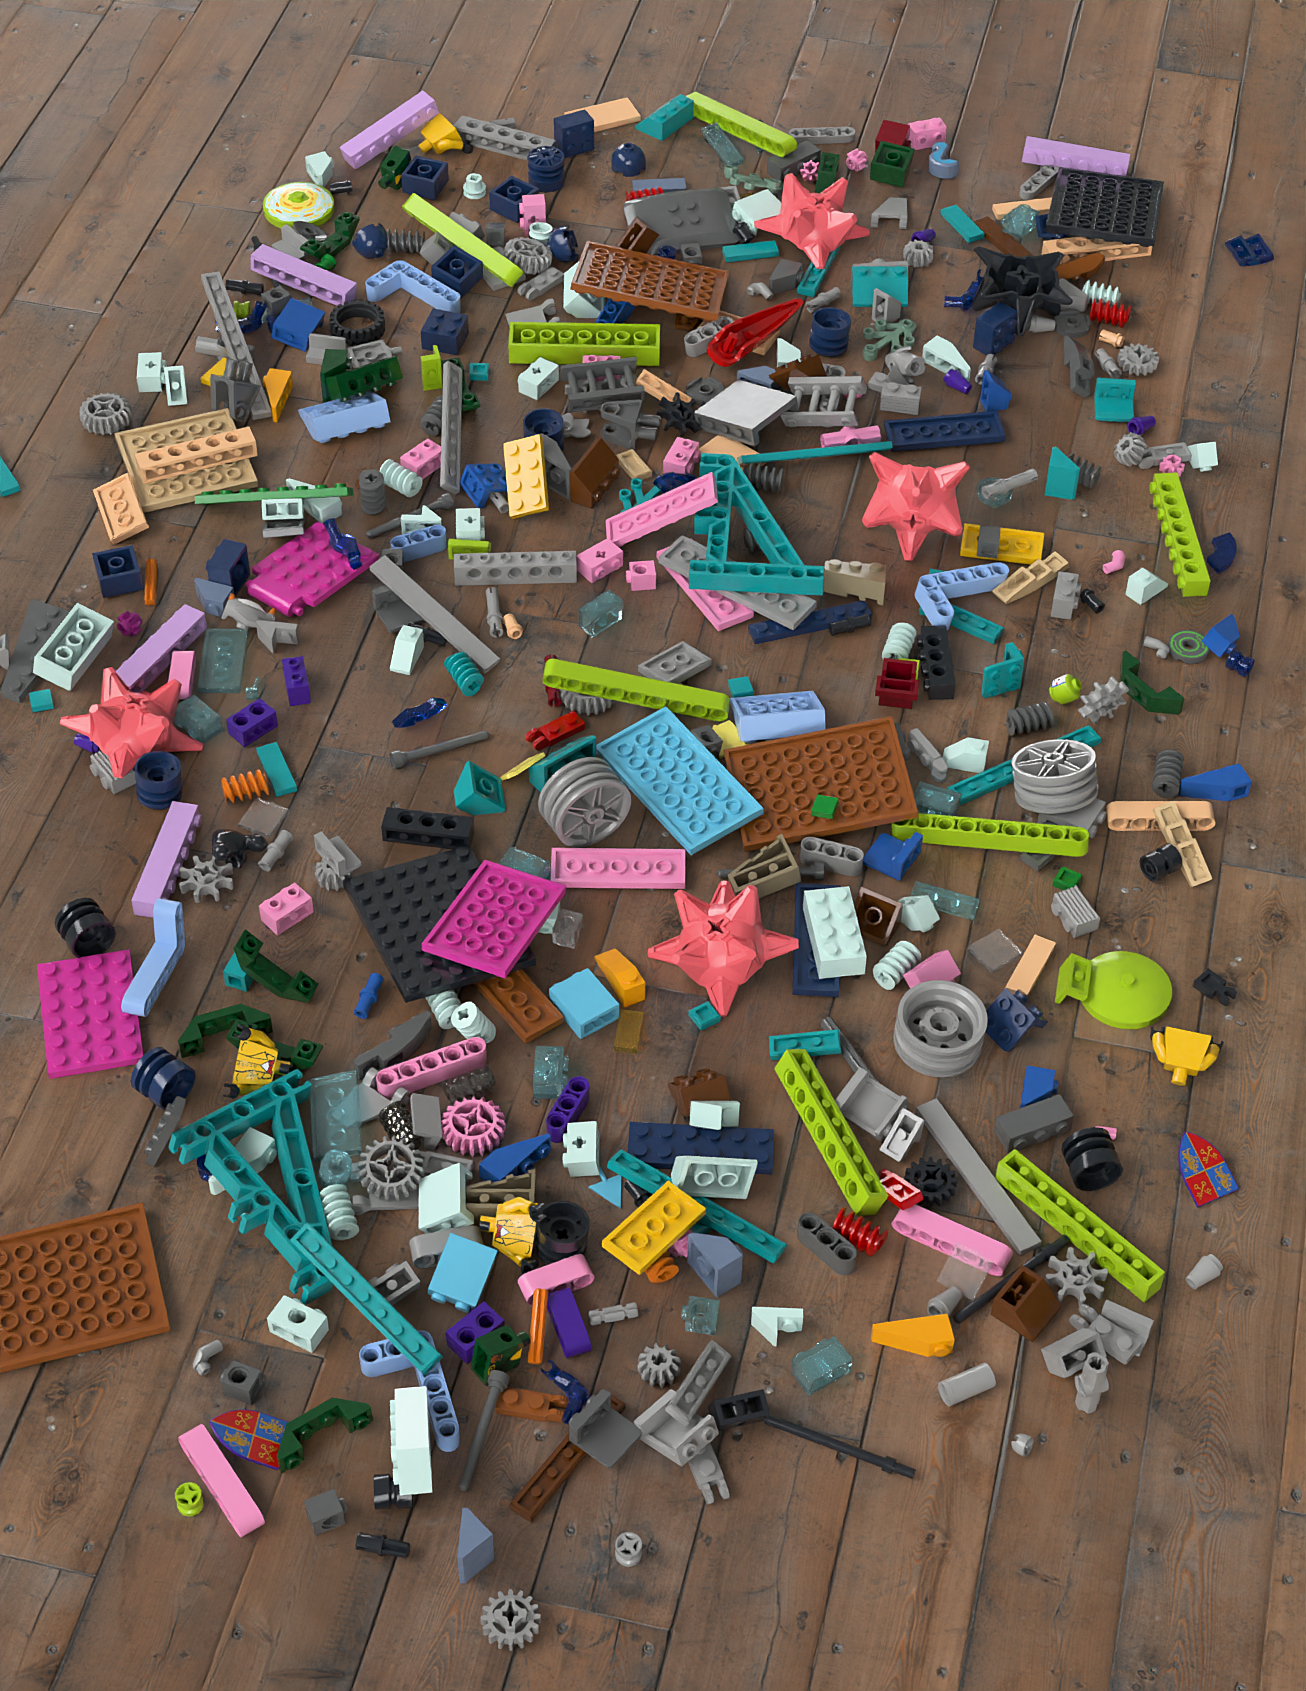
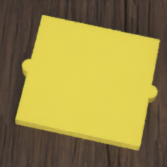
(728, 733)
(522, 766)

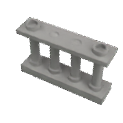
(821, 386)

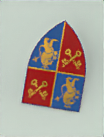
(1204, 1170)
(250, 1435)

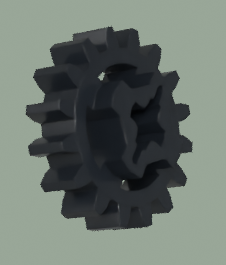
(930, 1180)

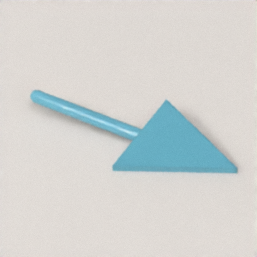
(609, 1188)

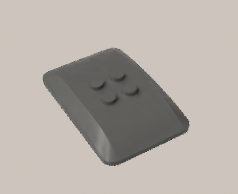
(686, 218)

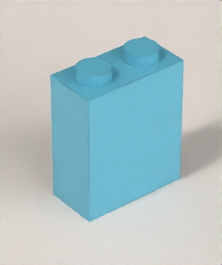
(584, 1003)
(462, 1273)

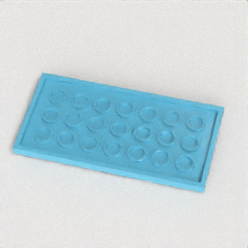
(679, 780)

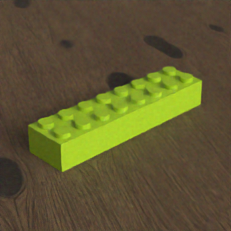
(571, 341)

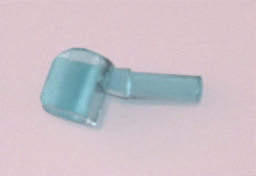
(252, 692)

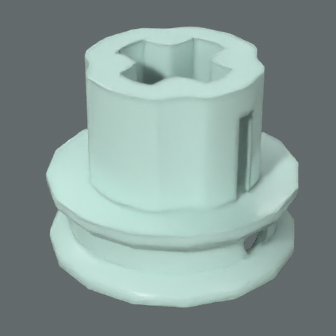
(474, 187)
(540, 231)

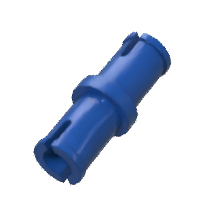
(368, 995)

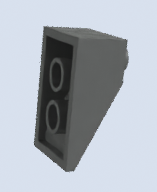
(556, 468)

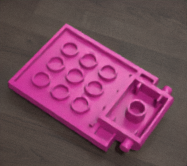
(304, 572)

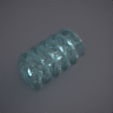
(335, 1160)

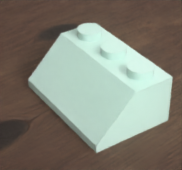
(578, 304)
(713, 1176)

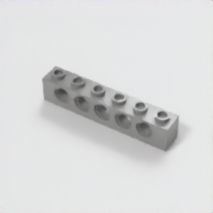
(500, 138)
(515, 568)

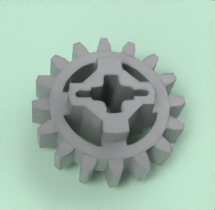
(1138, 359)
(496, 1619)

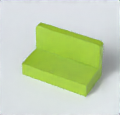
(431, 370)
(458, 546)
(1073, 978)

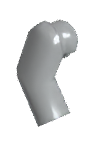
(760, 288)
(1158, 645)
(203, 1354)

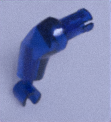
(965, 301)
(253, 321)
(343, 543)
(573, 1389)

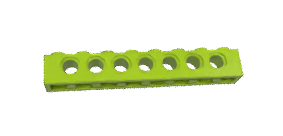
(1180, 535)
(831, 1132)
(1080, 1225)

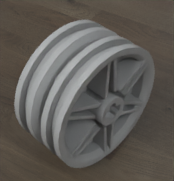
(1055, 776)
(584, 802)
(938, 1041)

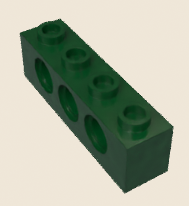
(339, 383)

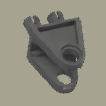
(233, 390)
(628, 423)

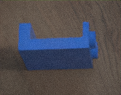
(297, 323)

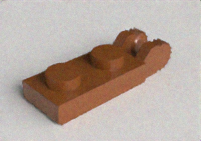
(531, 1405)

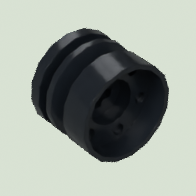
(85, 927)
(1092, 1159)
(562, 1232)

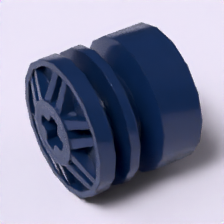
(546, 168)
(830, 331)
(546, 422)
(158, 779)
(162, 1077)

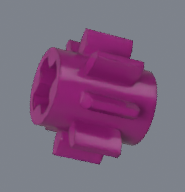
(129, 623)

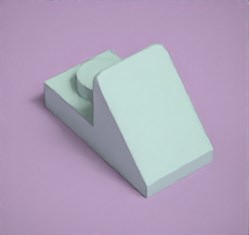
(415, 522)
(714, 1114)
(769, 1320)

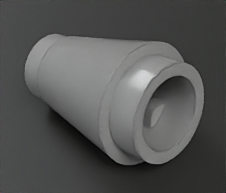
(1040, 324)
(1204, 1271)
(944, 1302)

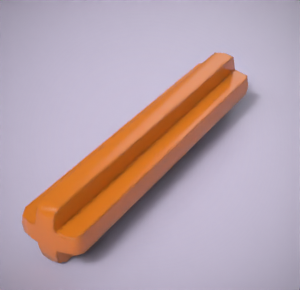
(150, 582)
(537, 1328)

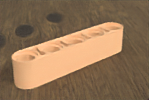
(1140, 817)

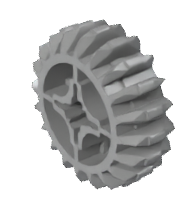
(528, 255)
(105, 413)
(584, 703)
(371, 1163)

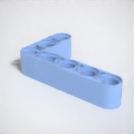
(405, 276)
(937, 588)
(160, 960)
(437, 1401)

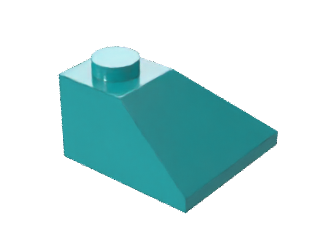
(479, 791)

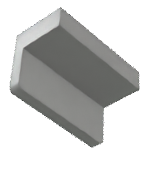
(291, 243)
(319, 343)
(336, 854)
(426, 1119)
(1129, 1321)

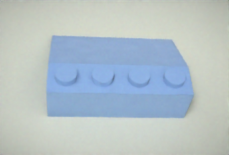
(342, 418)
(777, 715)

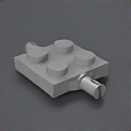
(371, 352)

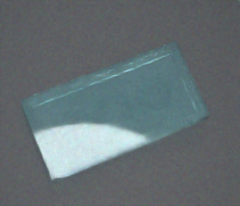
(222, 661)
(335, 1114)

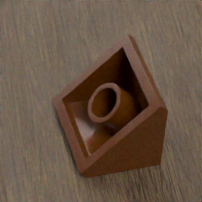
(877, 915)

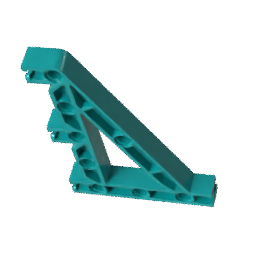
(786, 571)
(251, 1194)

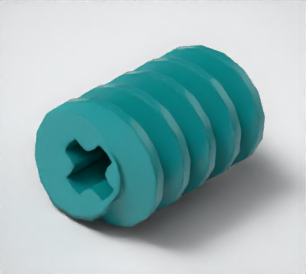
(464, 673)

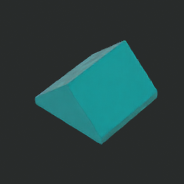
(1061, 476)

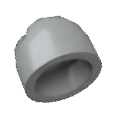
(1023, 1444)

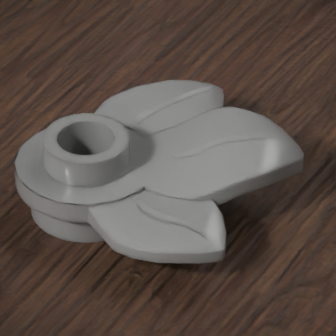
(575, 427)

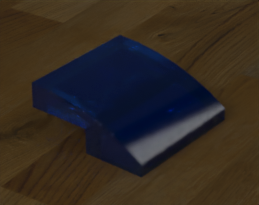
(1249, 250)

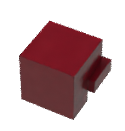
(893, 133)
(897, 684)

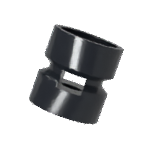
(1160, 862)
(388, 1494)

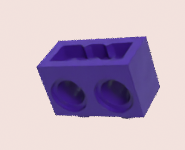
(296, 681)
(252, 722)
(471, 1328)

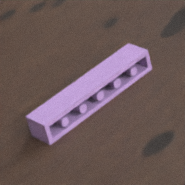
(389, 130)
(1074, 156)
(303, 275)
(157, 651)
(167, 857)

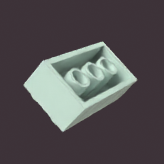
(73, 647)
(834, 932)
(411, 1441)

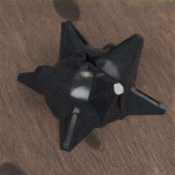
(1021, 284)

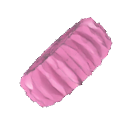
(469, 1120)

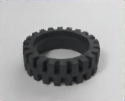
(357, 309)

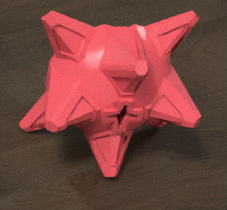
(814, 219)
(915, 501)
(132, 723)
(722, 942)

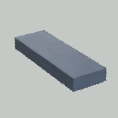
(667, 185)

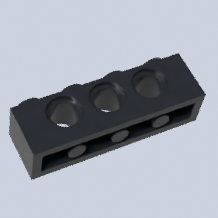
(937, 662)
(427, 828)

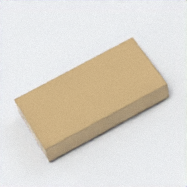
(634, 465)

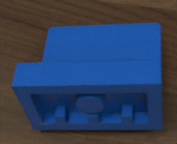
(482, 479)
(893, 855)

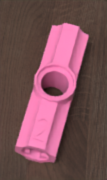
(851, 436)

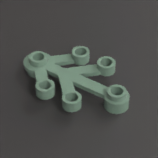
(752, 180)
(905, 327)

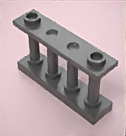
(593, 400)

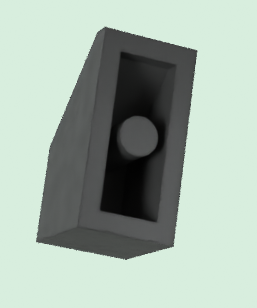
(785, 276)

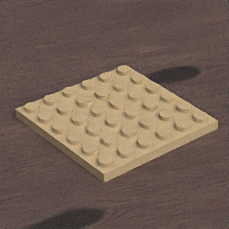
(183, 487)

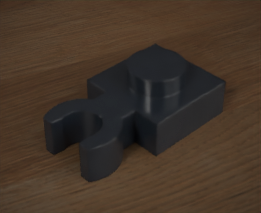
(1213, 985)

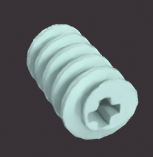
(1102, 293)
(400, 478)
(899, 641)
(895, 964)
(443, 1007)
(472, 1022)
(339, 1212)

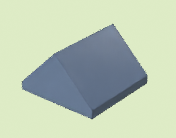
(474, 1547)

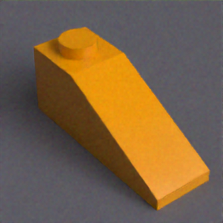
(278, 388)
(622, 977)
(919, 1335)

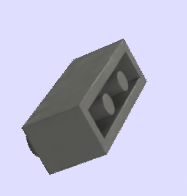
(779, 167)
(1033, 1123)

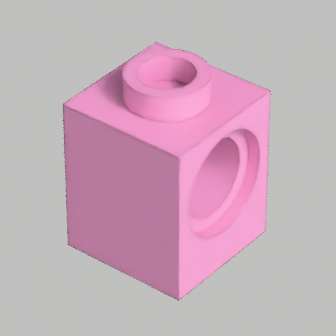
(641, 575)

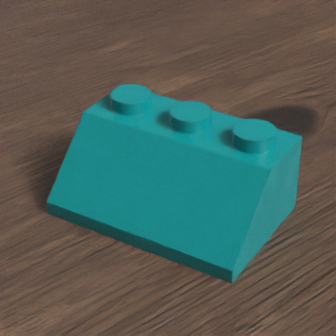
(668, 118)
(887, 279)
(544, 769)

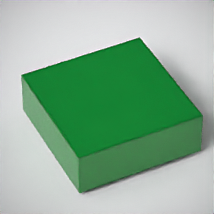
(824, 806)
(1066, 879)

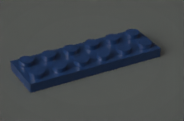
(944, 431)
(804, 967)
(661, 1143)

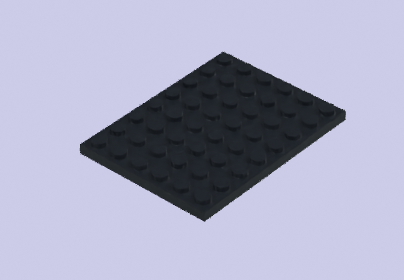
(1105, 207)
(404, 906)

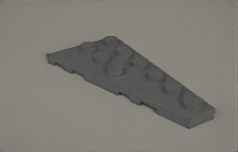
(37, 628)

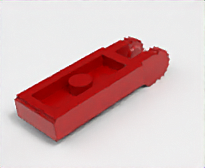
(555, 731)
(899, 1191)

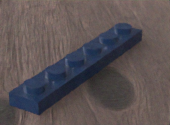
(815, 621)

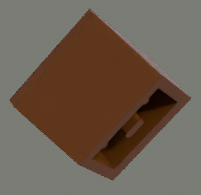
(638, 236)
(806, 368)
(703, 1086)
(1025, 1303)

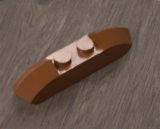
(1081, 267)

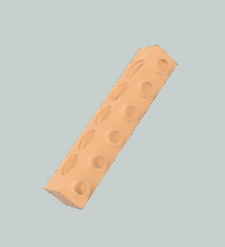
(1080, 246)
(196, 455)

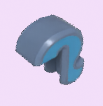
(939, 164)

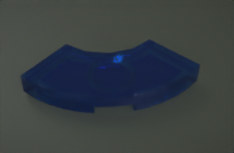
(672, 480)
(1224, 552)
(424, 711)

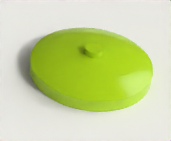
(1127, 990)

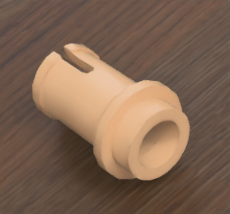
(1112, 338)
(514, 629)

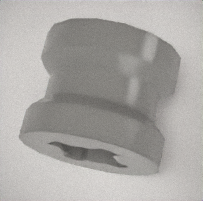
(629, 1542)

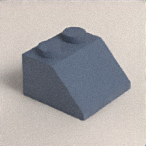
(715, 1261)

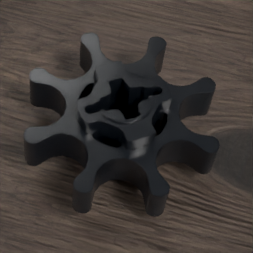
(678, 414)

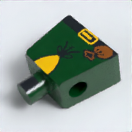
(393, 167)
(497, 1351)

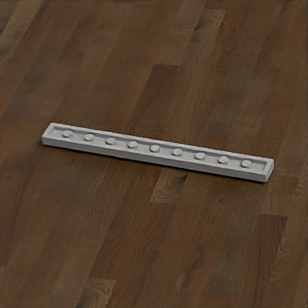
(233, 336)

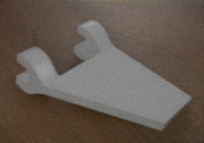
(891, 209)
(534, 314)
(371, 1101)
(362, 1204)

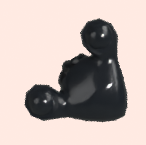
(232, 846)

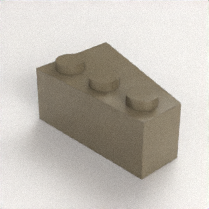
(855, 579)
(768, 871)
(485, 1196)

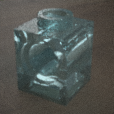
(701, 1324)

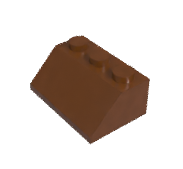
(593, 474)

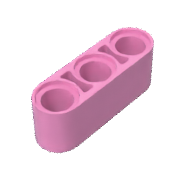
(183, 670)
(566, 1273)

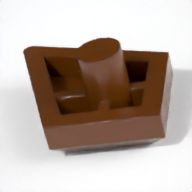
(686, 323)

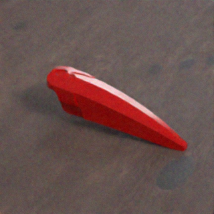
(748, 333)

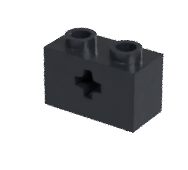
(739, 1410)

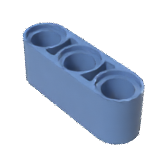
(421, 542)

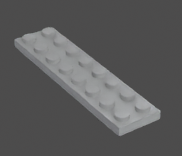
(779, 607)

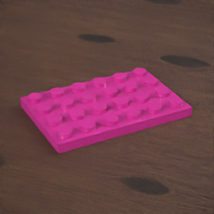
(494, 918)
(85, 1016)

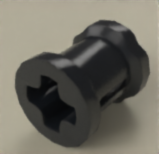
(743, 233)

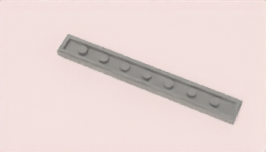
(451, 428)
(434, 613)
(978, 1177)

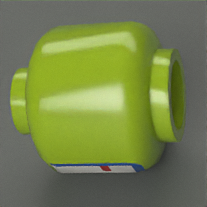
(1065, 689)

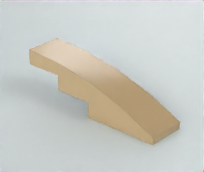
(1030, 579)
(1178, 834)

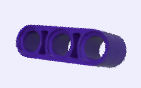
(575, 1099)
(568, 1323)

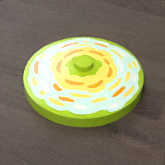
(298, 203)

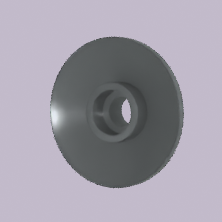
(309, 231)

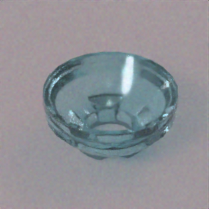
(1002, 499)

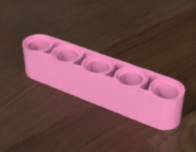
(432, 1067)
(944, 1233)
(221, 1480)

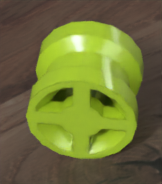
(242, 309)
(188, 1492)

